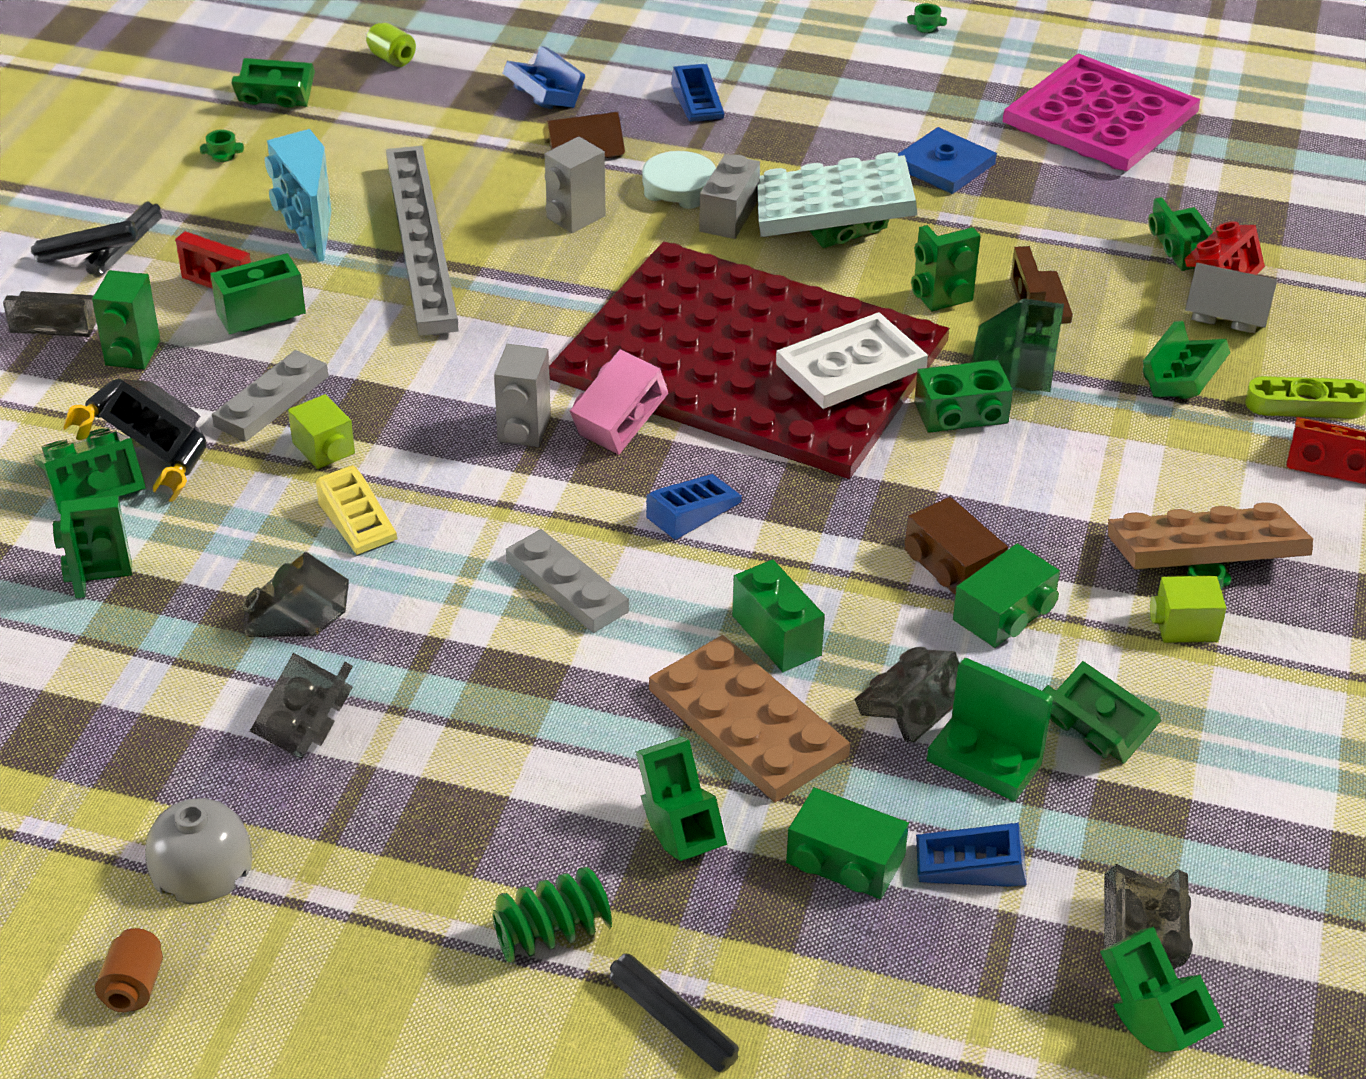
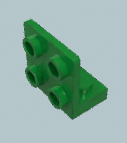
(91, 468)
(993, 730)

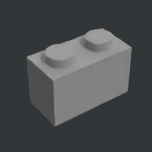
(575, 184)
(729, 196)
(1230, 296)
(522, 395)

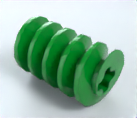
(550, 911)

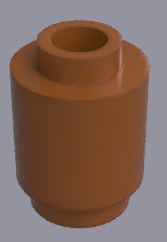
(129, 970)

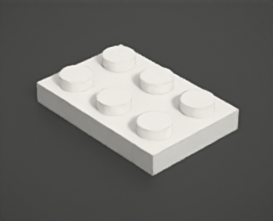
(851, 360)

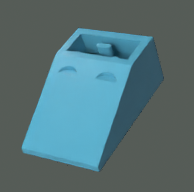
(301, 187)

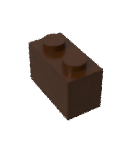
(950, 542)

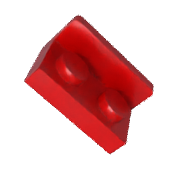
(1230, 248)
(204, 256)
(1328, 450)

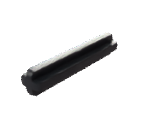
(144, 219)
(84, 241)
(674, 1013)

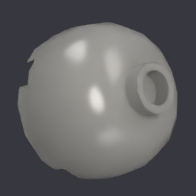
(197, 850)

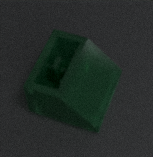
(1023, 342)

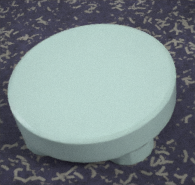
(677, 177)

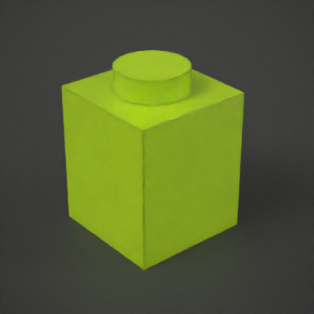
(321, 431)
(1189, 609)

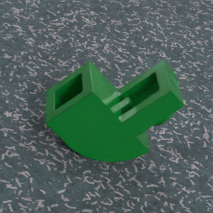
(675, 804)
(1155, 1004)

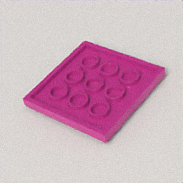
(1101, 111)

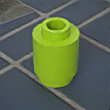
(391, 44)

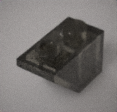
(297, 600)

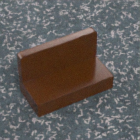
(598, 129)
(1036, 284)

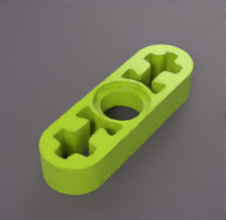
(1281, 397)

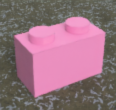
(619, 401)

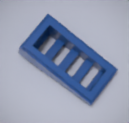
(695, 85)
(676, 516)
(989, 871)

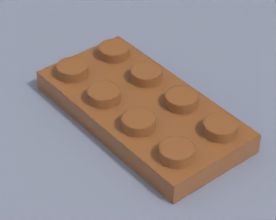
(1209, 536)
(749, 718)

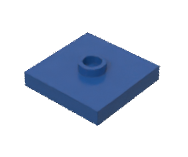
(947, 160)

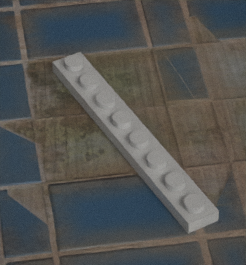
(421, 242)

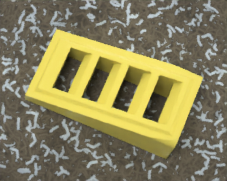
(348, 496)

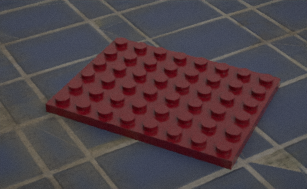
(716, 344)

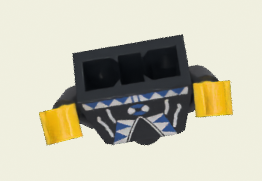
(150, 419)

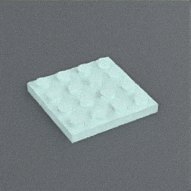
(835, 194)

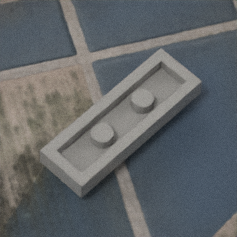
(270, 395)
(567, 580)

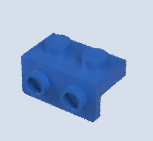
(548, 80)

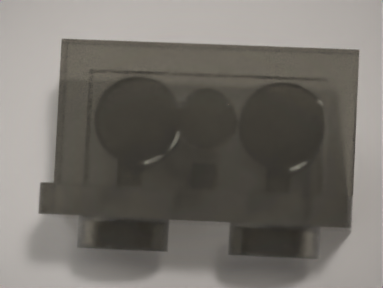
(50, 314)
(913, 691)
(300, 705)
(1141, 903)

